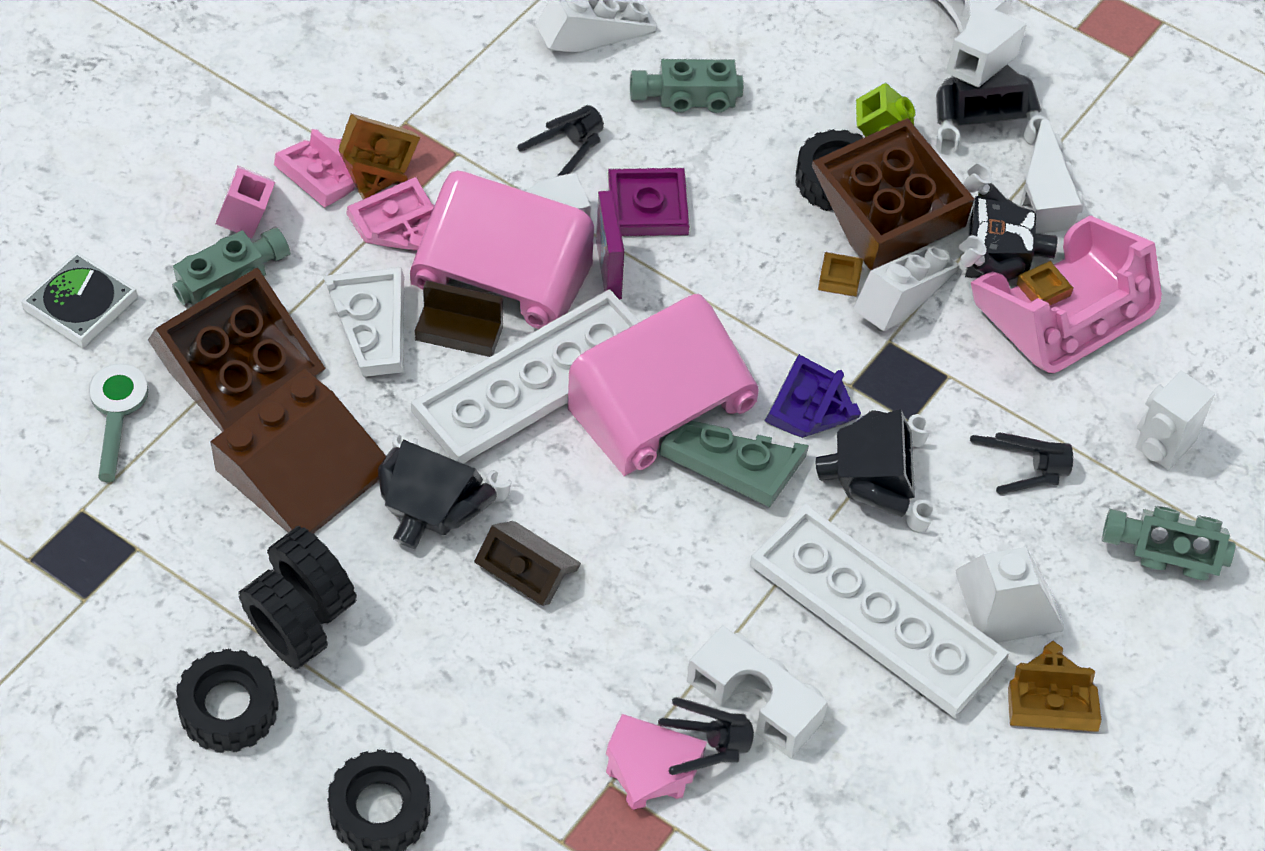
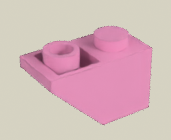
(245, 201)

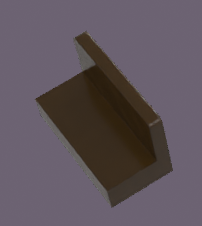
(460, 319)
(525, 561)

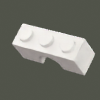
(733, 665)

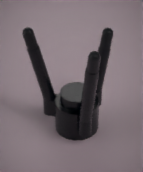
(579, 126)
(1048, 457)
(728, 734)

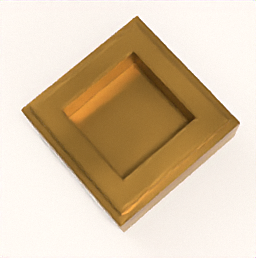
(840, 274)
(1045, 283)

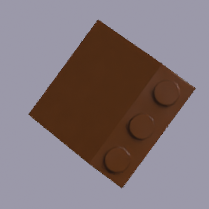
(892, 193)
(234, 348)
(298, 455)

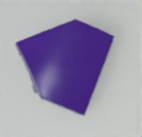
(811, 400)

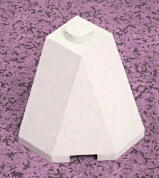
(1008, 596)

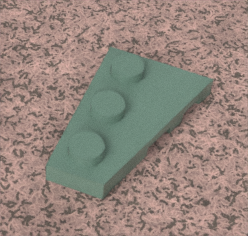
(737, 462)

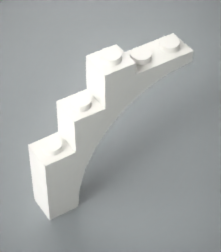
(986, 38)

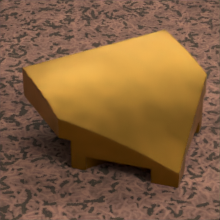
(376, 153)
(1054, 693)

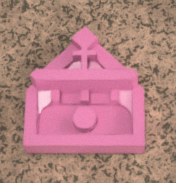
(317, 168)
(393, 216)
(642, 756)

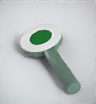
(116, 393)

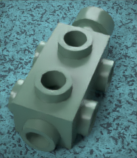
(690, 84)
(225, 262)
(1177, 545)

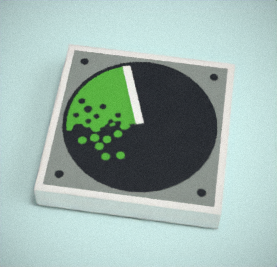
(79, 299)

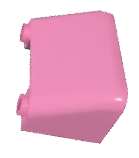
(506, 245)
(1112, 293)
(657, 381)

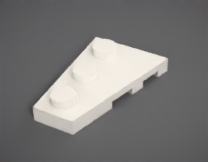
(372, 317)

